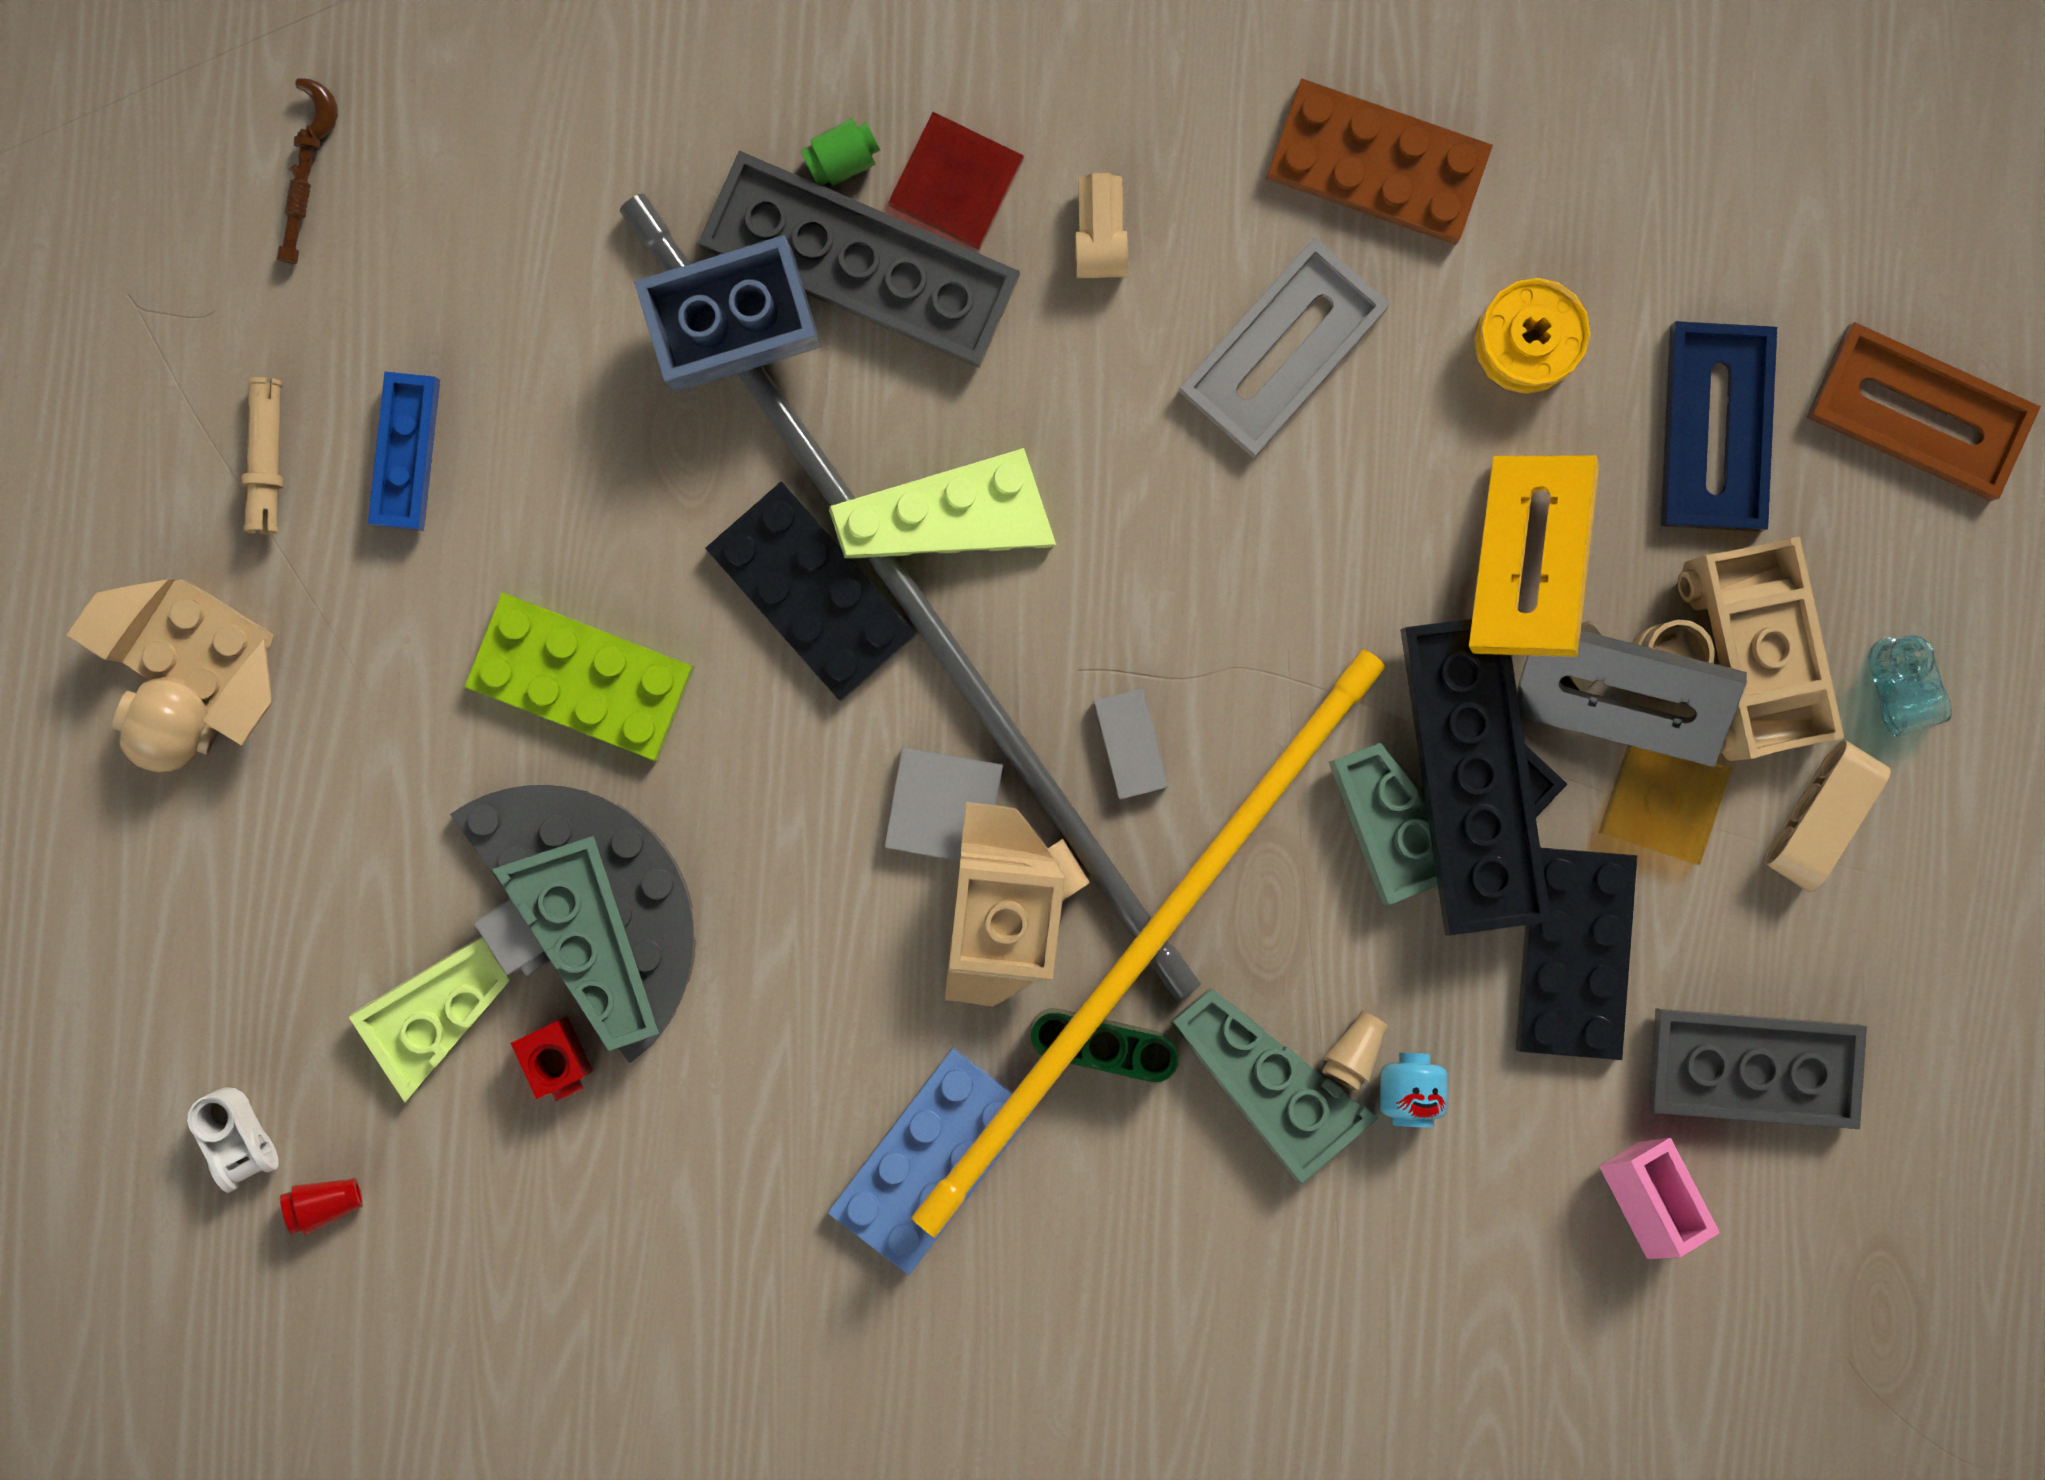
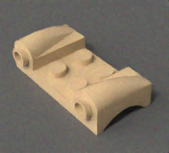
(1771, 630)

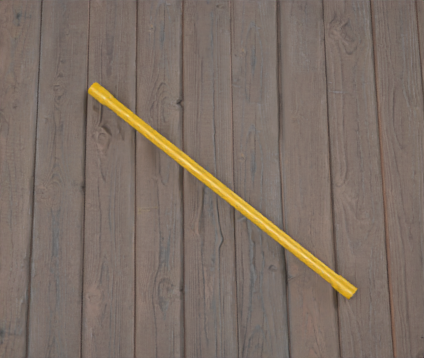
(951, 1191)

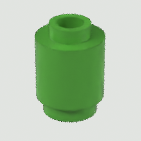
(841, 152)

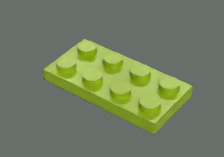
(579, 676)

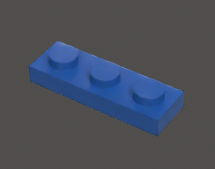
(404, 451)

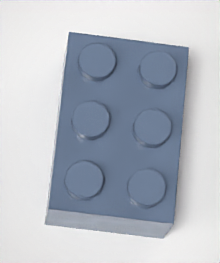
(727, 314)

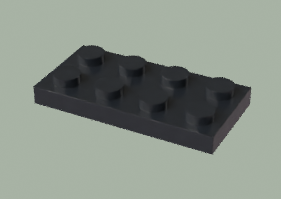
(810, 591)
(1581, 959)

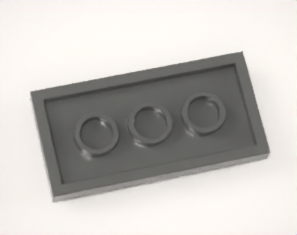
(1757, 1068)

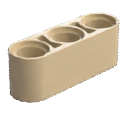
(1827, 816)

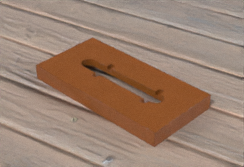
(1996, 413)

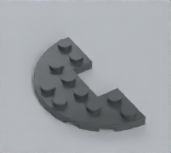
(637, 863)

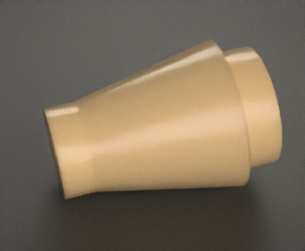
(1355, 1053)

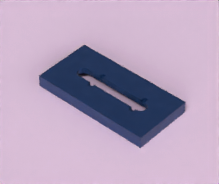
(1751, 367)

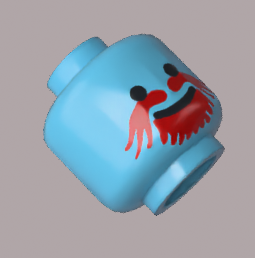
(1413, 1091)

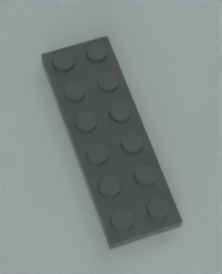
(865, 259)

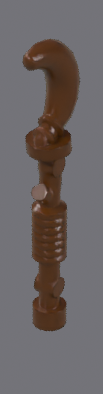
(307, 141)

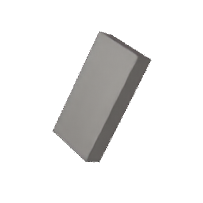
(1131, 743)

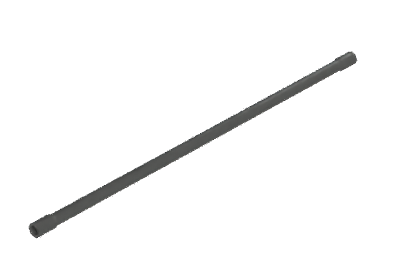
(1167, 962)

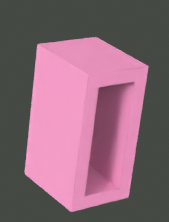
(1659, 1199)

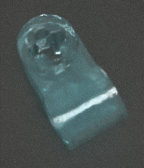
(1908, 690)

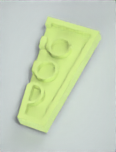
(963, 509)

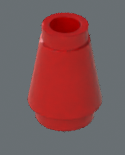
(319, 1204)

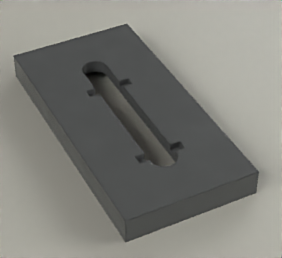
(1705, 686)

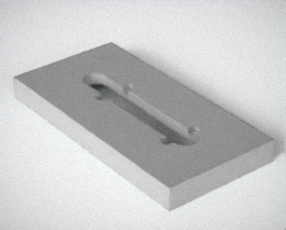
(1311, 275)

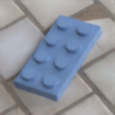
(917, 1155)

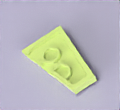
(429, 1013)

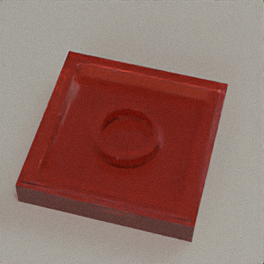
(956, 180)

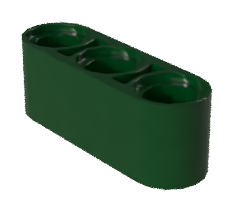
(1127, 1055)

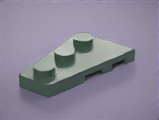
(1387, 822)

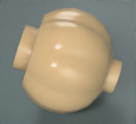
(163, 725)

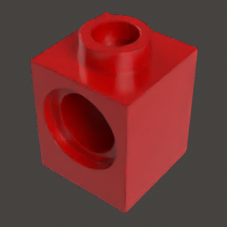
(530, 1054)

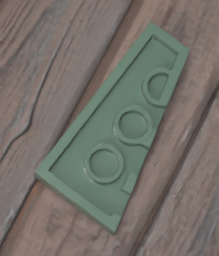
(581, 931)
(1281, 1096)

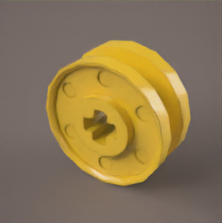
(1518, 310)

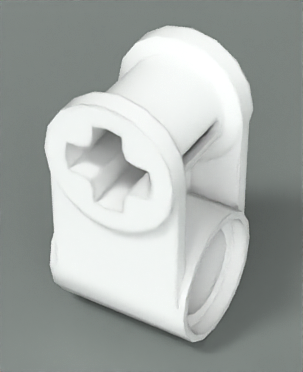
(232, 1142)

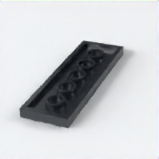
(1474, 781)

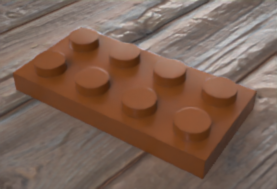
(1379, 161)

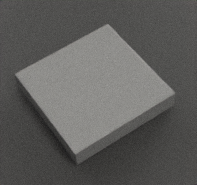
(933, 798)

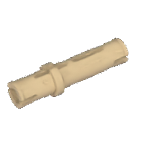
(262, 456)

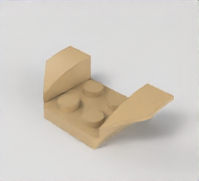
(189, 636)
(1003, 908)

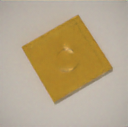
(1665, 803)

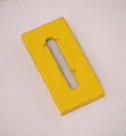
(1557, 619)

